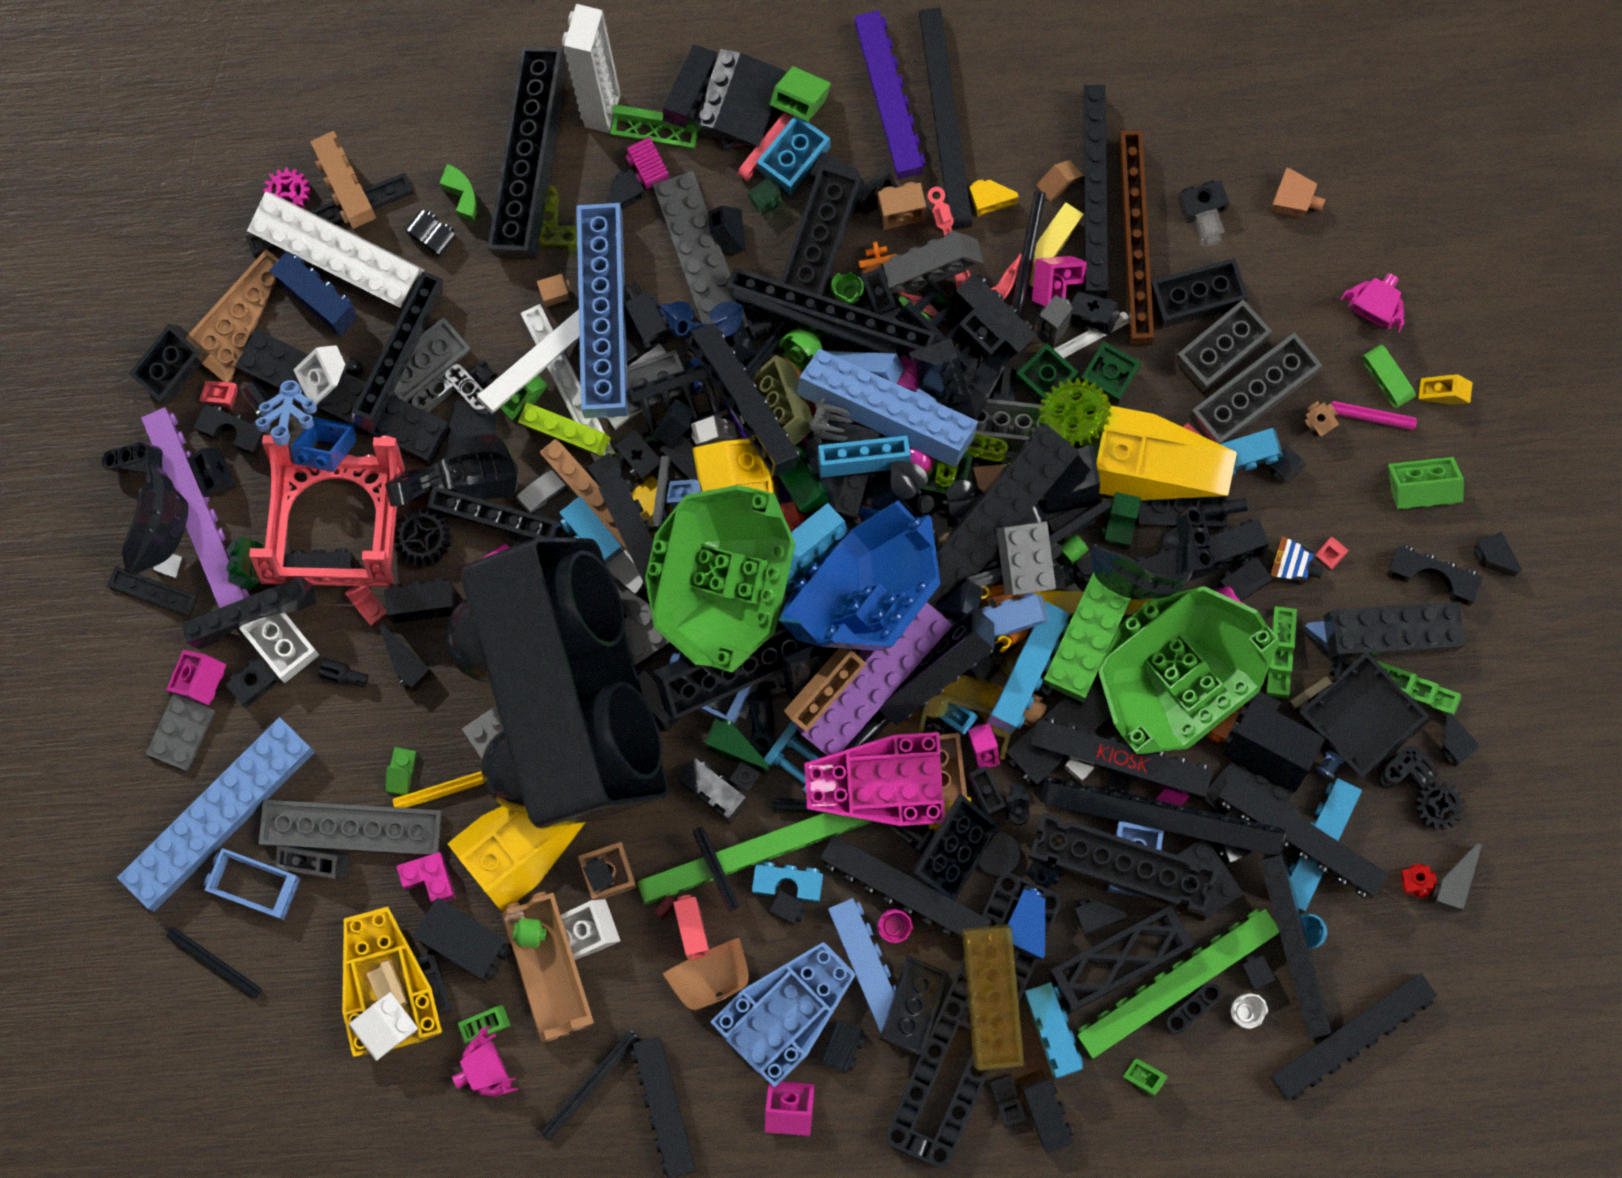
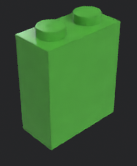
(800, 93)

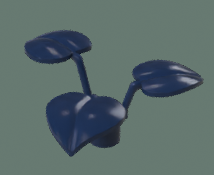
(680, 315)

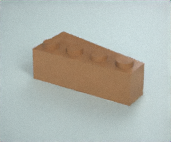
(342, 180)

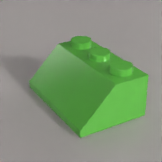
(1426, 483)

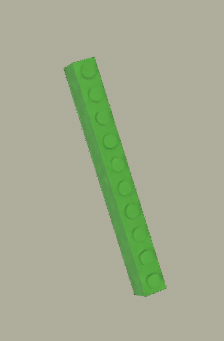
(1177, 984)

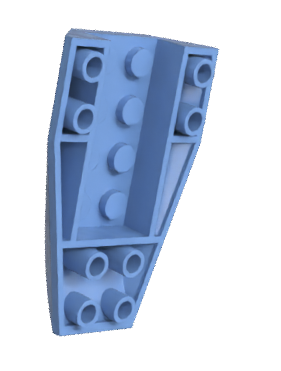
(785, 1012)

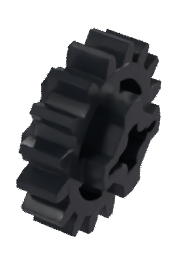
(1449, 807)

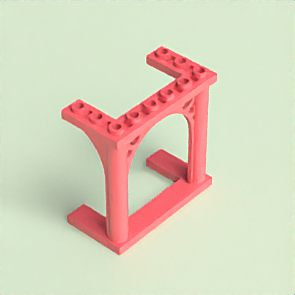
(377, 563)

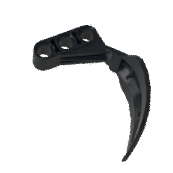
(474, 467)
(159, 511)
(1139, 582)

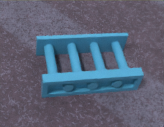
(789, 739)

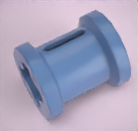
(1329, 764)

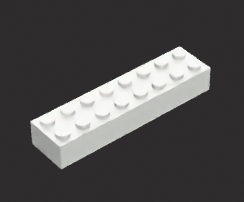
(335, 249)

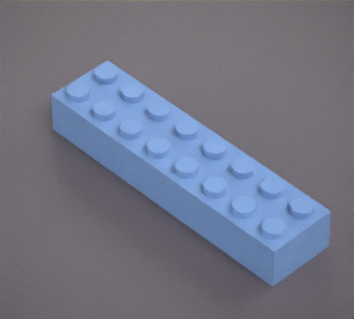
(888, 407)

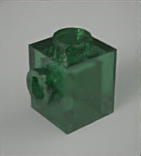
(765, 196)

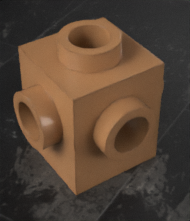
(1326, 425)

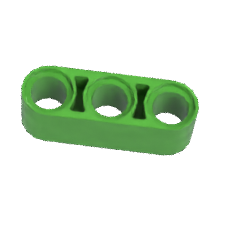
(1388, 376)

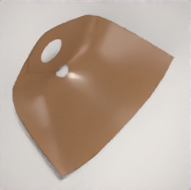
(701, 979)

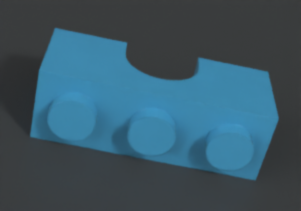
(769, 877)

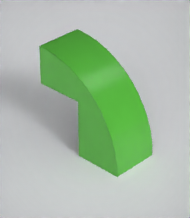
(456, 183)

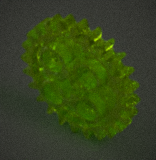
(1076, 410)

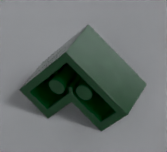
(1121, 520)

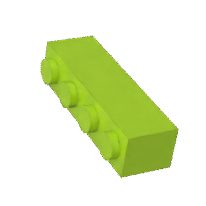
(564, 429)

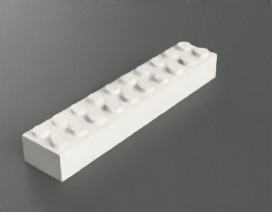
(591, 67)

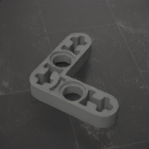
(451, 384)

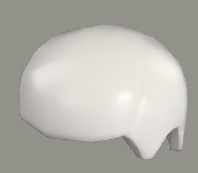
(1249, 1011)

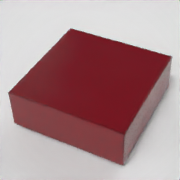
(665, 907)

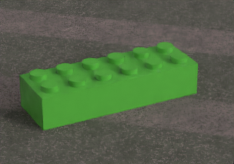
(1086, 640)

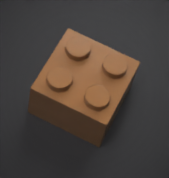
(901, 205)
(619, 867)

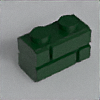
(240, 566)

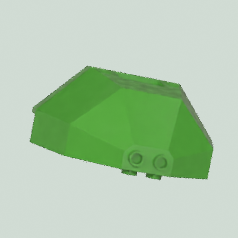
(720, 574)
(1184, 668)

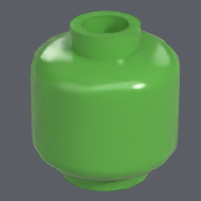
(528, 933)

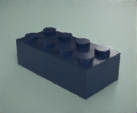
(313, 293)

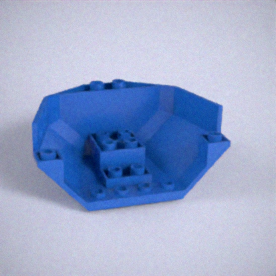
(867, 584)

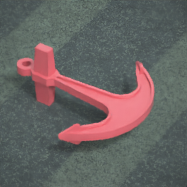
(944, 221)

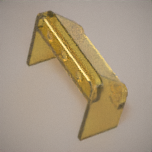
(970, 694)

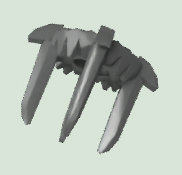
(821, 418)

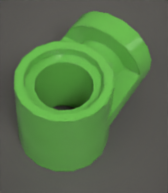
(1073, 550)

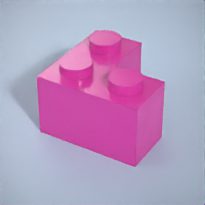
(1054, 274)
(429, 871)

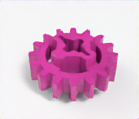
(289, 182)

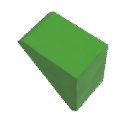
(1145, 1077)

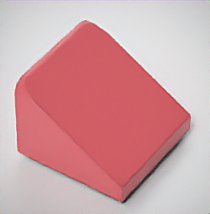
(1331, 553)

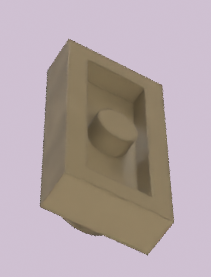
(1304, 698)

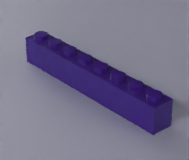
(888, 94)

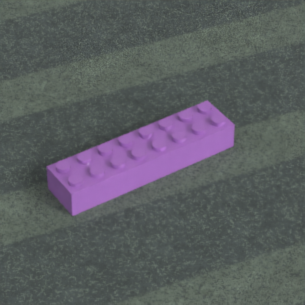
(876, 682)

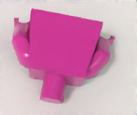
(1378, 302)
(483, 1068)

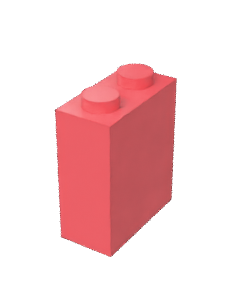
(691, 927)

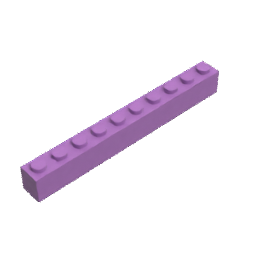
(201, 519)

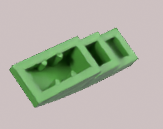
(1281, 666)
(1424, 691)

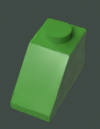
(529, 393)

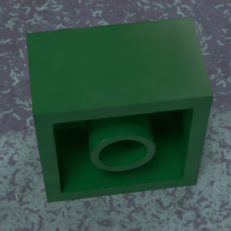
(1043, 371)

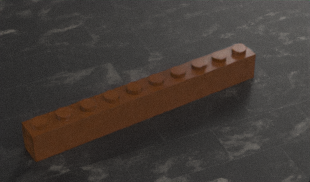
(1136, 238)

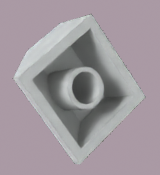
(383, 1026)

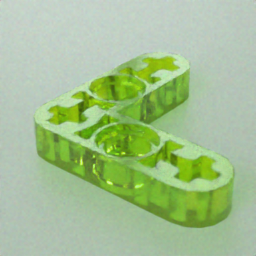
(556, 231)
(990, 454)

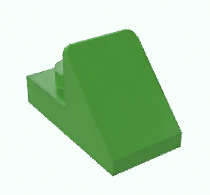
(400, 771)

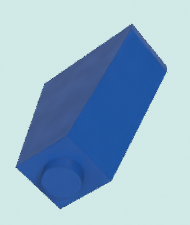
(1029, 924)

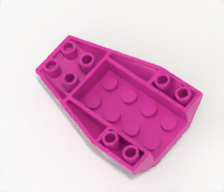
(881, 781)

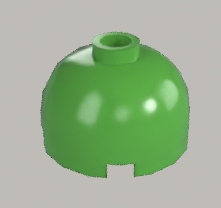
(800, 346)

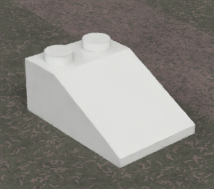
(590, 928)

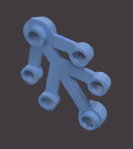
(289, 392)

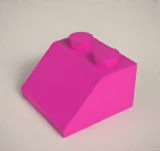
(196, 677)
(789, 1108)

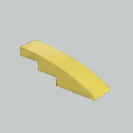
(1056, 235)

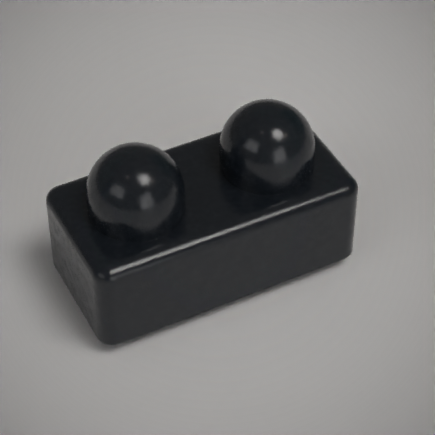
(571, 709)

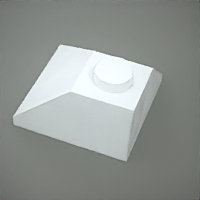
(320, 372)

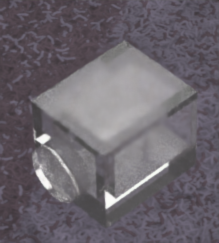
(1209, 227)

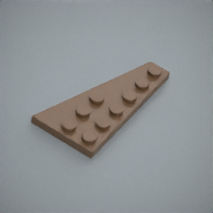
(234, 318)

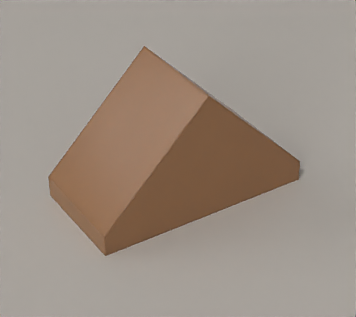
(1059, 179)

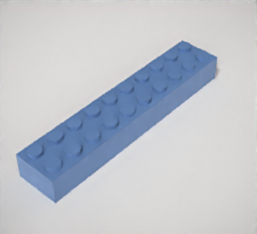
(602, 311)
(215, 815)

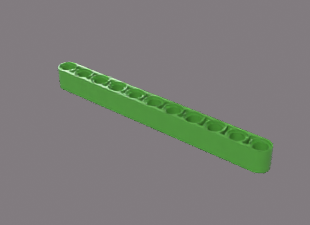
(747, 854)

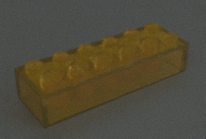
(992, 997)

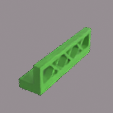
(651, 119)

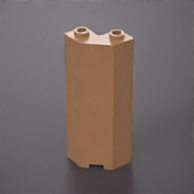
(549, 971)

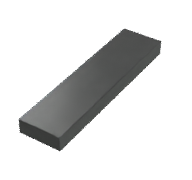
(661, 508)

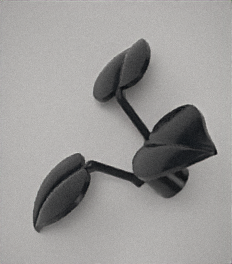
(910, 478)

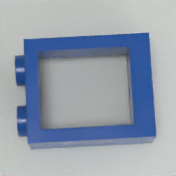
(342, 436)

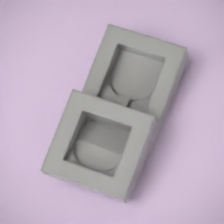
(540, 491)

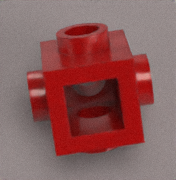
(1413, 886)

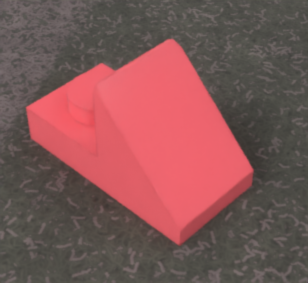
(219, 393)
(366, 604)

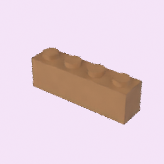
(825, 688)

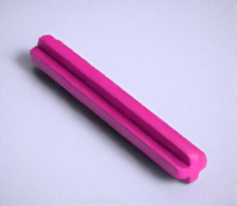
(1375, 415)

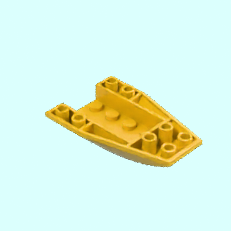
(1160, 459)
(732, 464)
(510, 853)
(367, 943)

